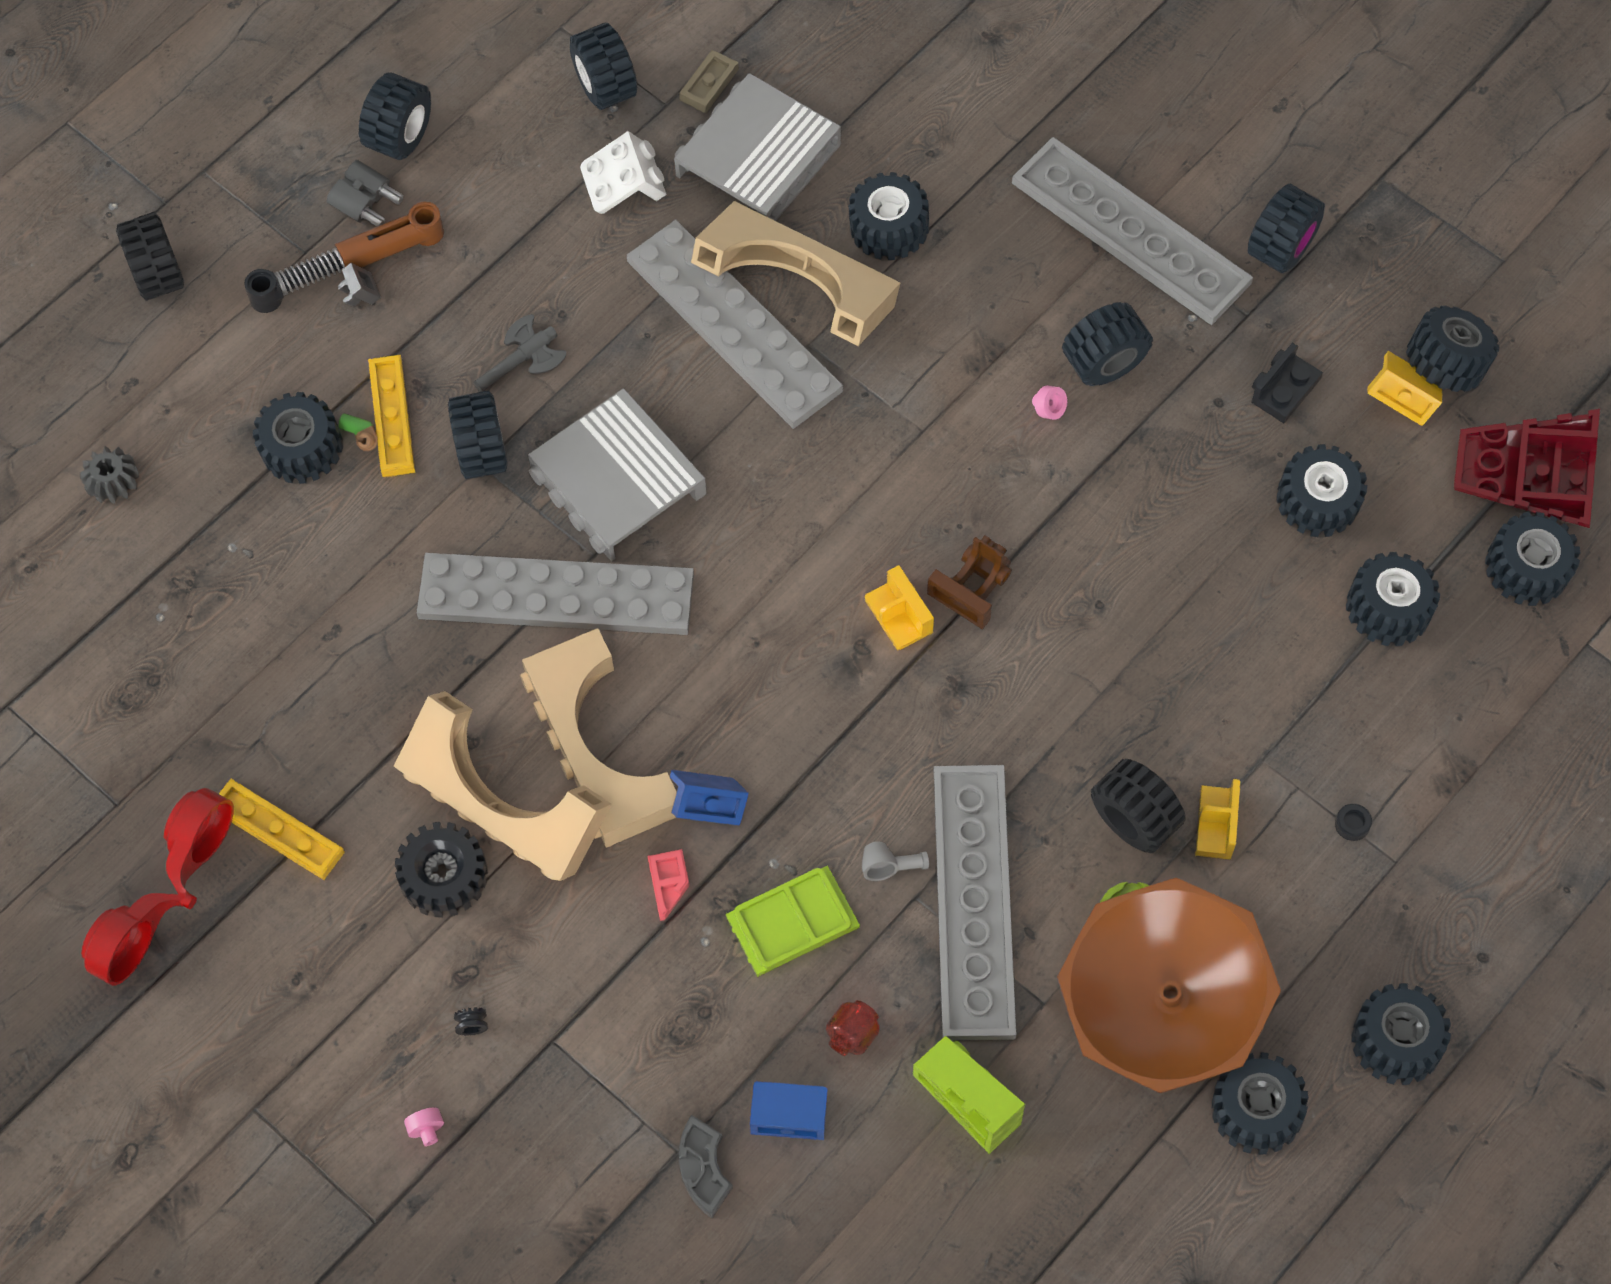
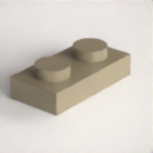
(709, 81)

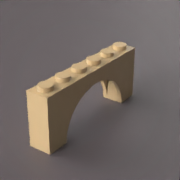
(749, 238)
(560, 683)
(440, 762)

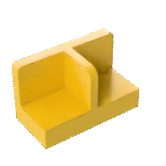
(1405, 389)
(900, 610)
(1217, 821)

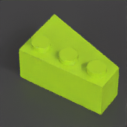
(969, 1093)

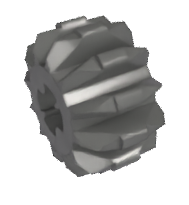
(109, 475)

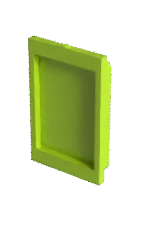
(792, 920)

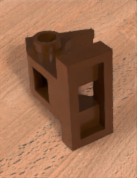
(985, 560)

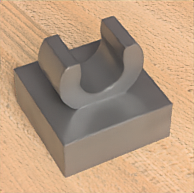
(359, 284)

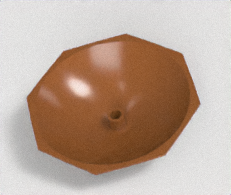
(1168, 985)

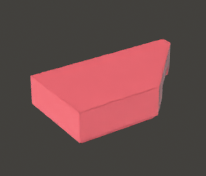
(668, 880)

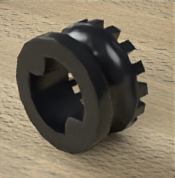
(470, 1021)

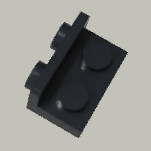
(1285, 384)

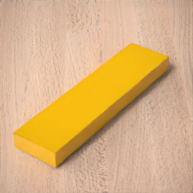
(391, 416)
(282, 831)

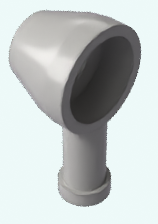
(881, 864)

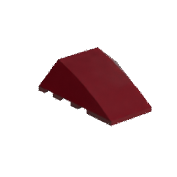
(1533, 465)

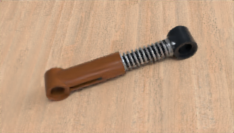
(358, 250)

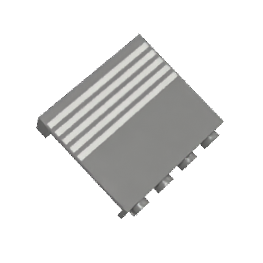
(760, 147)
(614, 472)

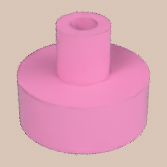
(1050, 402)
(424, 1125)

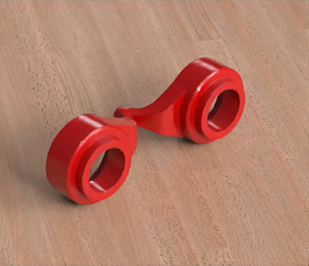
(123, 934)

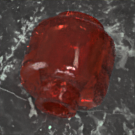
(852, 1028)

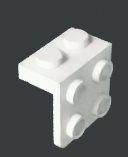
(621, 171)

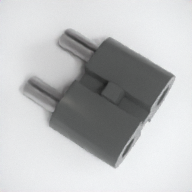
(359, 191)

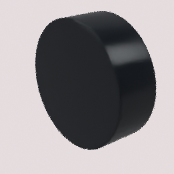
(1353, 822)

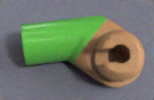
(362, 429)

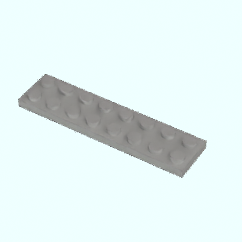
(1132, 230)
(736, 326)
(556, 593)
(974, 903)

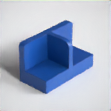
(708, 798)
(788, 1110)

